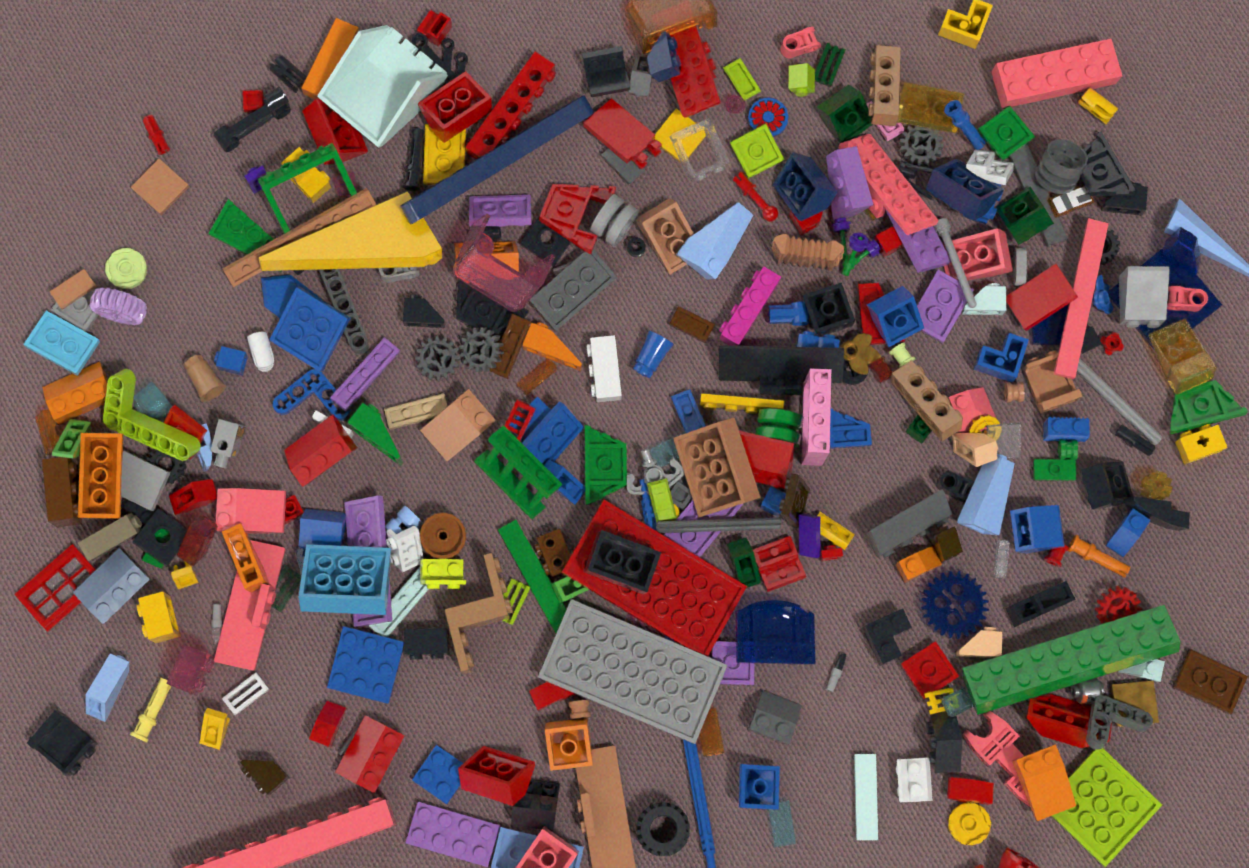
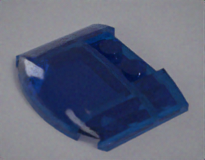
(775, 634)

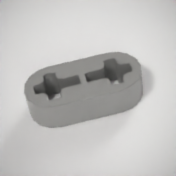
(1019, 266)

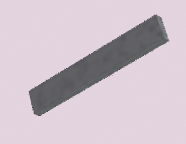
(1025, 169)

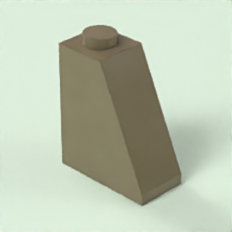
(110, 536)

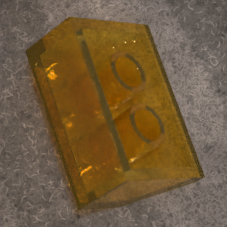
(925, 107)

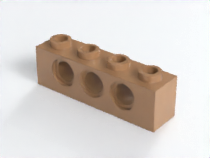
(887, 112)
(941, 425)

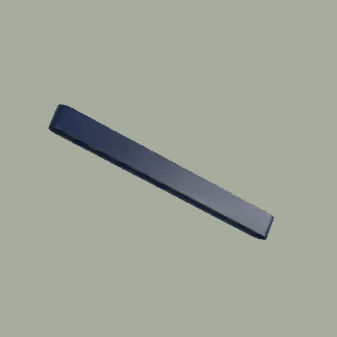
(496, 159)

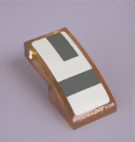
(1067, 203)

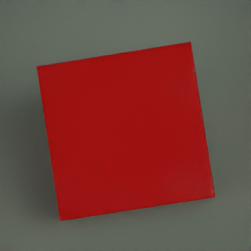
(435, 27)

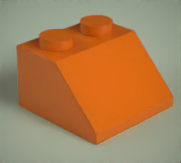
(568, 744)

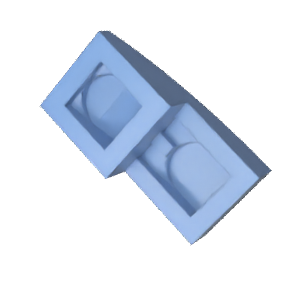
(205, 453)

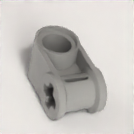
(399, 274)

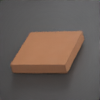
(160, 186)

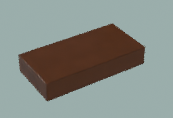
(691, 324)

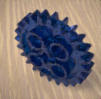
(969, 593)

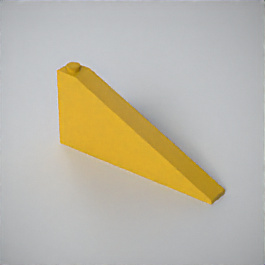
(366, 240)

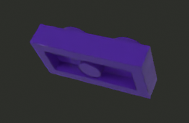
(252, 178)

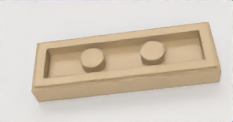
(415, 411)

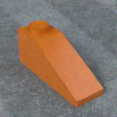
(546, 344)
(245, 558)

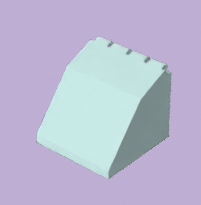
(381, 83)

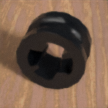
(630, 248)

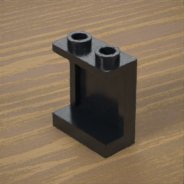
(63, 743)

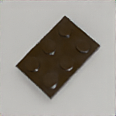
(795, 499)

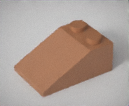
(666, 233)
(457, 425)

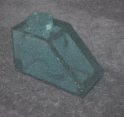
(152, 402)

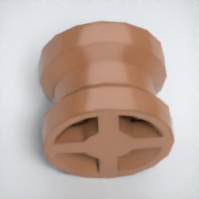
(1014, 392)
(579, 709)

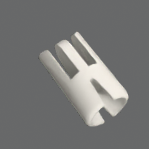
(261, 351)

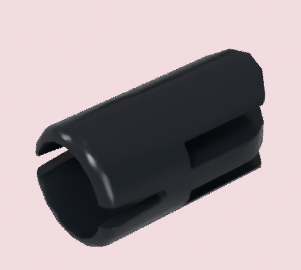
(284, 69)

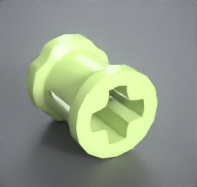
(901, 354)

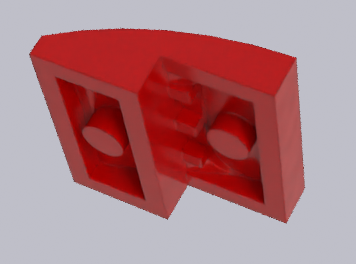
(779, 564)

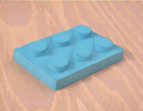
(61, 343)

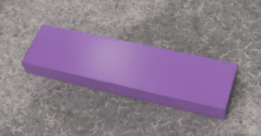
(365, 374)

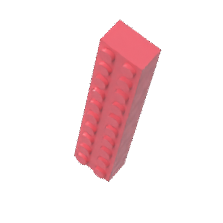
(311, 840)

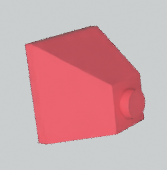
(971, 405)

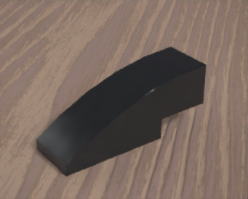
(1159, 512)
(1040, 604)

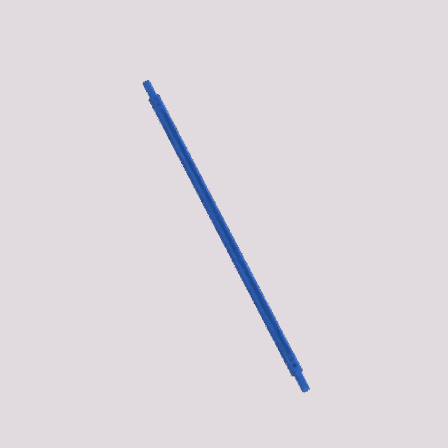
(690, 749)

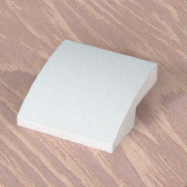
(984, 166)

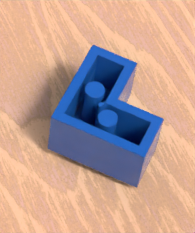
(1003, 363)

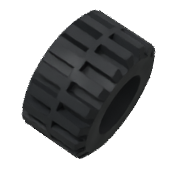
(676, 815)

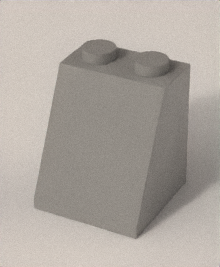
(1143, 296)

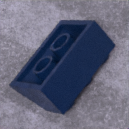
(804, 187)
(963, 189)

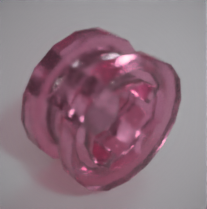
(729, 107)

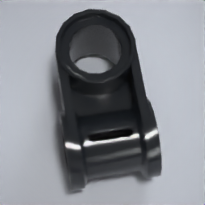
(960, 486)

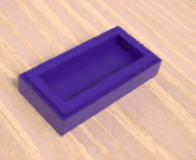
(809, 535)

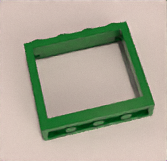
(303, 164)

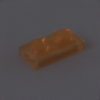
(47, 431)

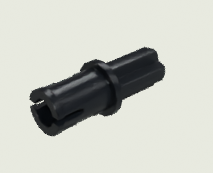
(1135, 440)

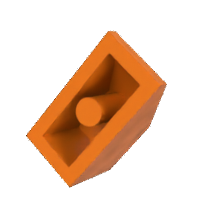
(918, 564)

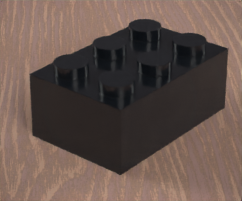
(622, 562)

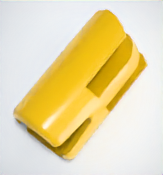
(1098, 105)

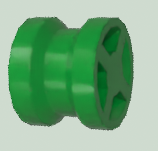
(1067, 449)

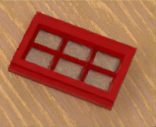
(51, 593)

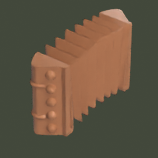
(807, 252)

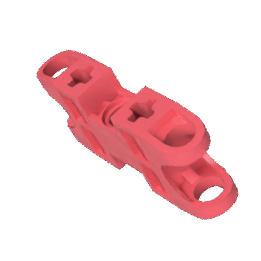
(1003, 751)

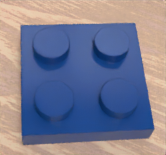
(439, 774)

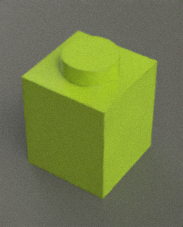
(801, 79)

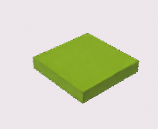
(757, 151)

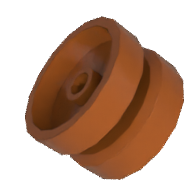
(431, 531)

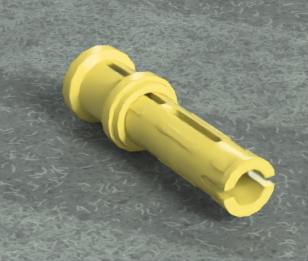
(147, 719)

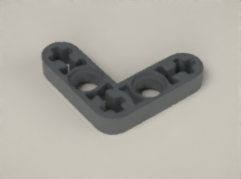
(1140, 722)

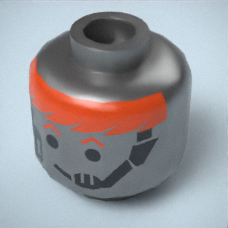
(1087, 691)

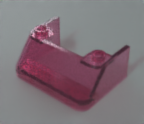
(493, 277)

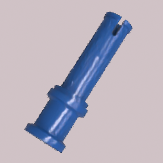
(962, 120)

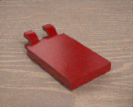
(622, 133)

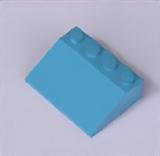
(345, 579)

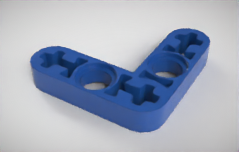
(316, 389)

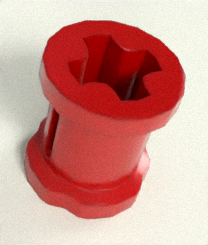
(1055, 556)

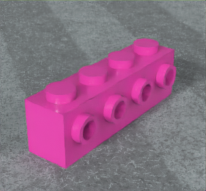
(750, 308)

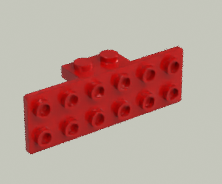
(695, 84)

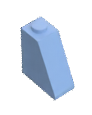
(106, 687)

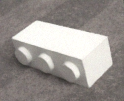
(604, 369)

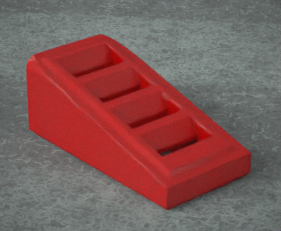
(519, 403)

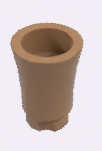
(204, 378)

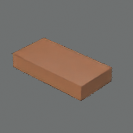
(73, 289)

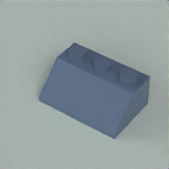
(111, 585)

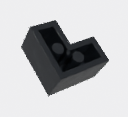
(881, 635)
(944, 742)

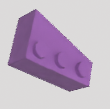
(849, 180)

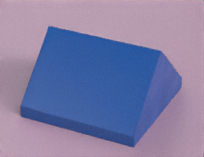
(321, 528)
(759, 787)

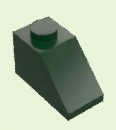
(744, 562)

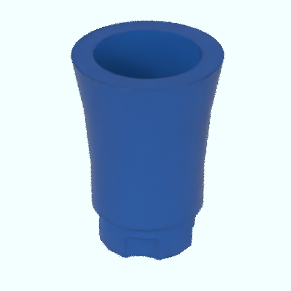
(652, 354)

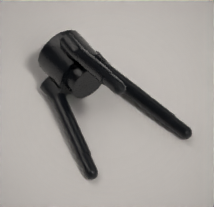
(909, 171)

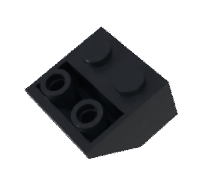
(537, 806)

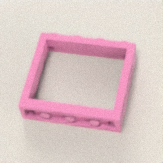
(816, 417)

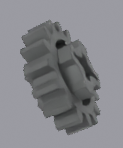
(917, 136)
(473, 350)
(445, 356)

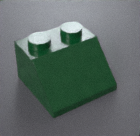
(845, 114)
(1024, 215)

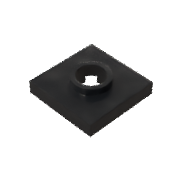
(534, 244)
(161, 552)

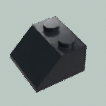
(829, 309)
(1106, 484)

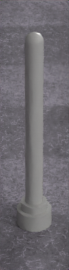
(943, 229)

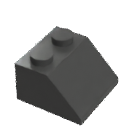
(775, 718)

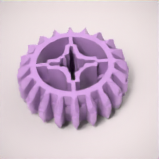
(118, 306)

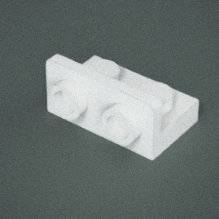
(405, 548)
(914, 780)

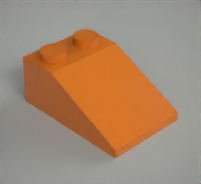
(1045, 782)

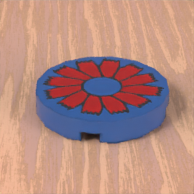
(768, 112)

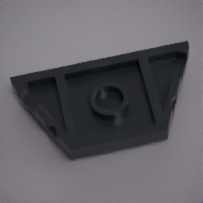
(1104, 172)
(481, 311)

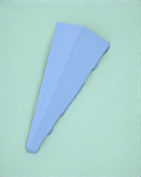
(1209, 242)

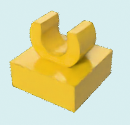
(184, 577)

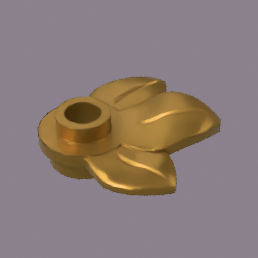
(862, 353)

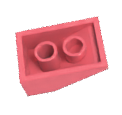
(982, 255)
(255, 508)

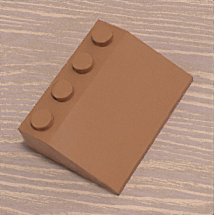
(716, 467)

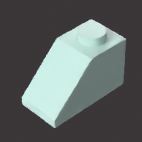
(989, 301)

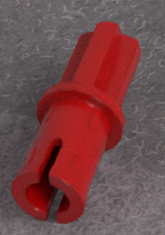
(156, 135)

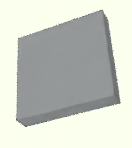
(78, 312)

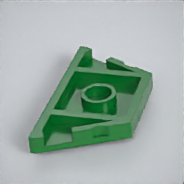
(1203, 406)
(603, 465)

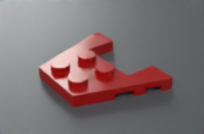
(566, 209)

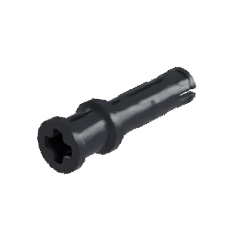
(414, 167)

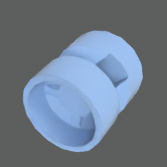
(406, 517)

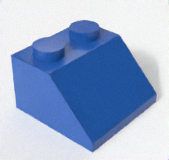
(896, 315)

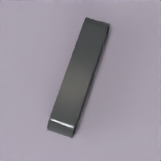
(343, 296)

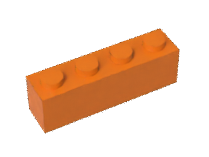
(330, 54)

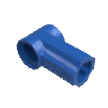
(795, 313)

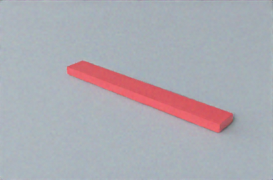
(1079, 309)

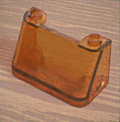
(653, 17)

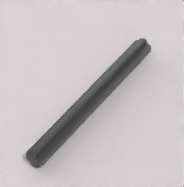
(718, 525)

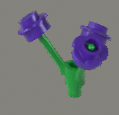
(858, 243)

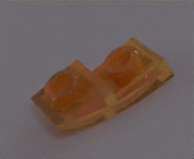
(711, 735)

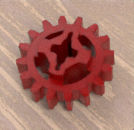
(1117, 605)

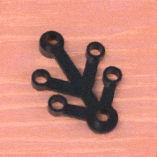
(446, 63)

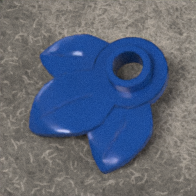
(1101, 297)

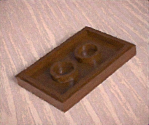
(1210, 682)

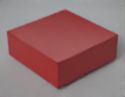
(253, 100)

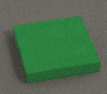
(1006, 133)

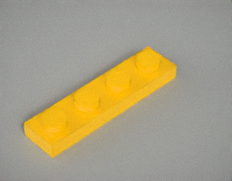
(732, 403)

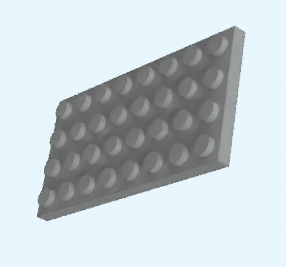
(632, 671)

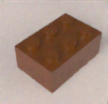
(61, 491)

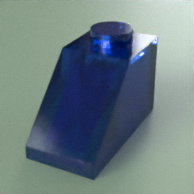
(1183, 249)

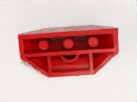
(1061, 719)

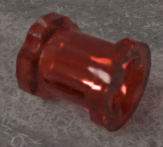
(881, 369)

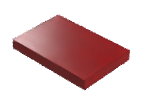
(1041, 297)

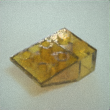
(1182, 356)

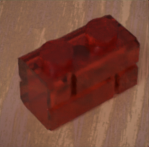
(197, 540)

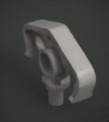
(654, 473)

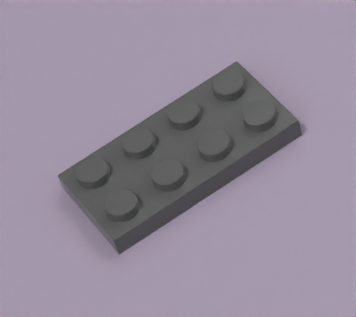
(572, 289)

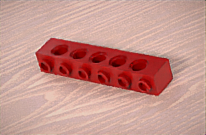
(536, 65)

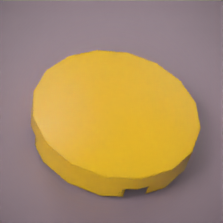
(969, 823)

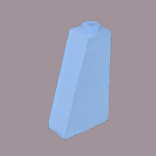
(988, 497)

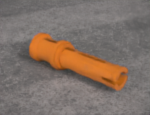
(1089, 552)

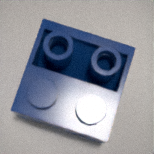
(1037, 528)

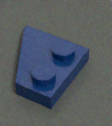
(848, 432)

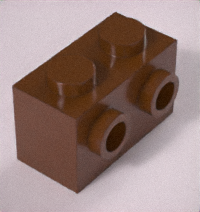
(554, 552)

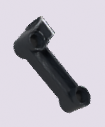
(276, 107)

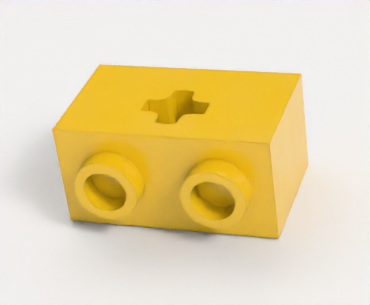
(1212, 440)

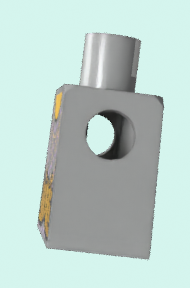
(230, 433)

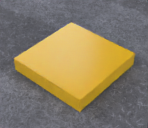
(674, 124)

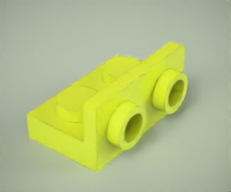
(441, 572)

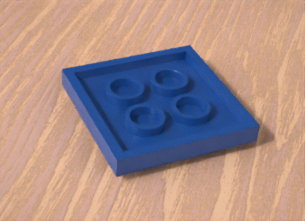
(309, 329)
(366, 664)

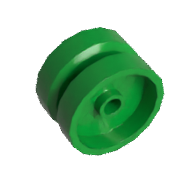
(780, 425)

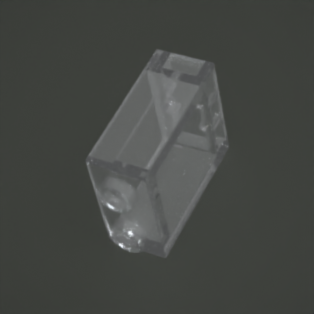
(715, 143)

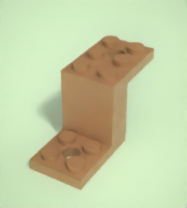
(478, 614)

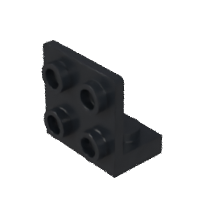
(606, 71)

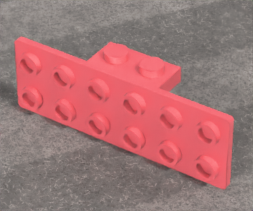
(890, 188)
(249, 613)

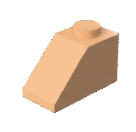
(975, 447)
(983, 644)

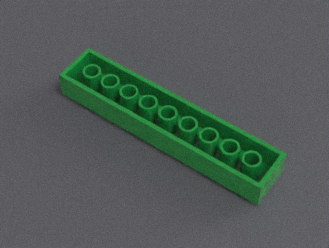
(1071, 659)

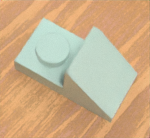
(1149, 670)

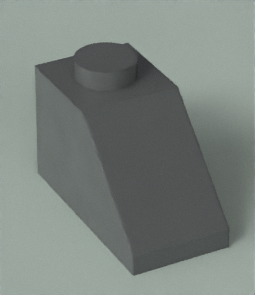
(640, 76)

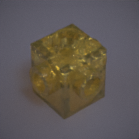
(1150, 489)

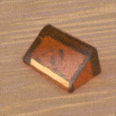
(537, 376)

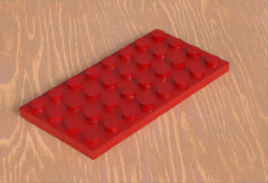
(686, 595)

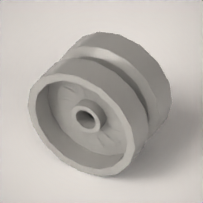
(614, 220)

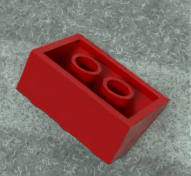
(455, 106)
(330, 128)
(319, 450)
(768, 458)
(369, 754)
(496, 775)

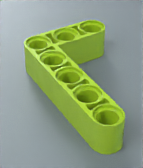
(123, 419)

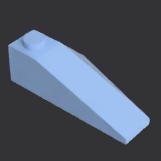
(714, 244)

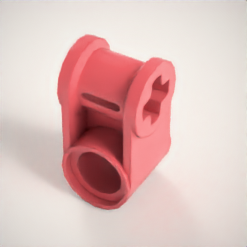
(803, 41)
(1181, 298)

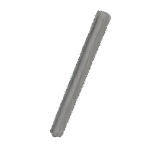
(1118, 403)

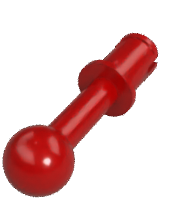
(770, 212)

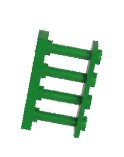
(526, 463)

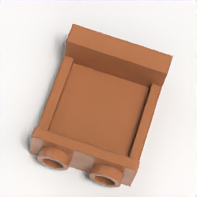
(1049, 389)

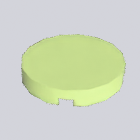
(126, 268)

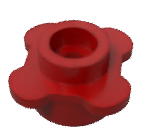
(1114, 337)

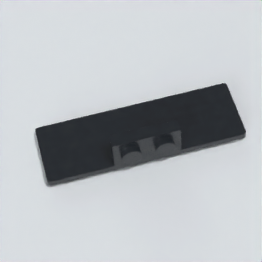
(778, 368)

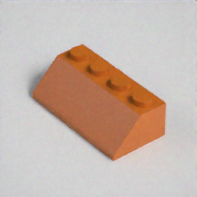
(100, 475)

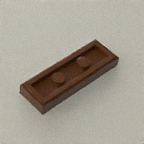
(512, 344)

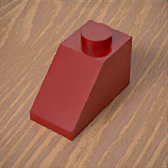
(193, 496)
(327, 724)

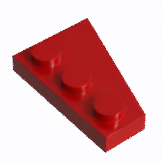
(868, 293)

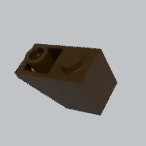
(946, 543)
(266, 774)

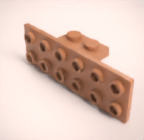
(604, 811)

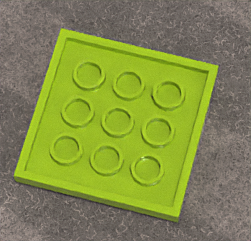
(1107, 808)

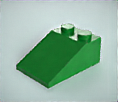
(369, 426)

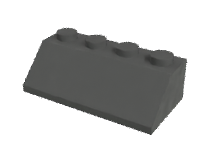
(908, 524)

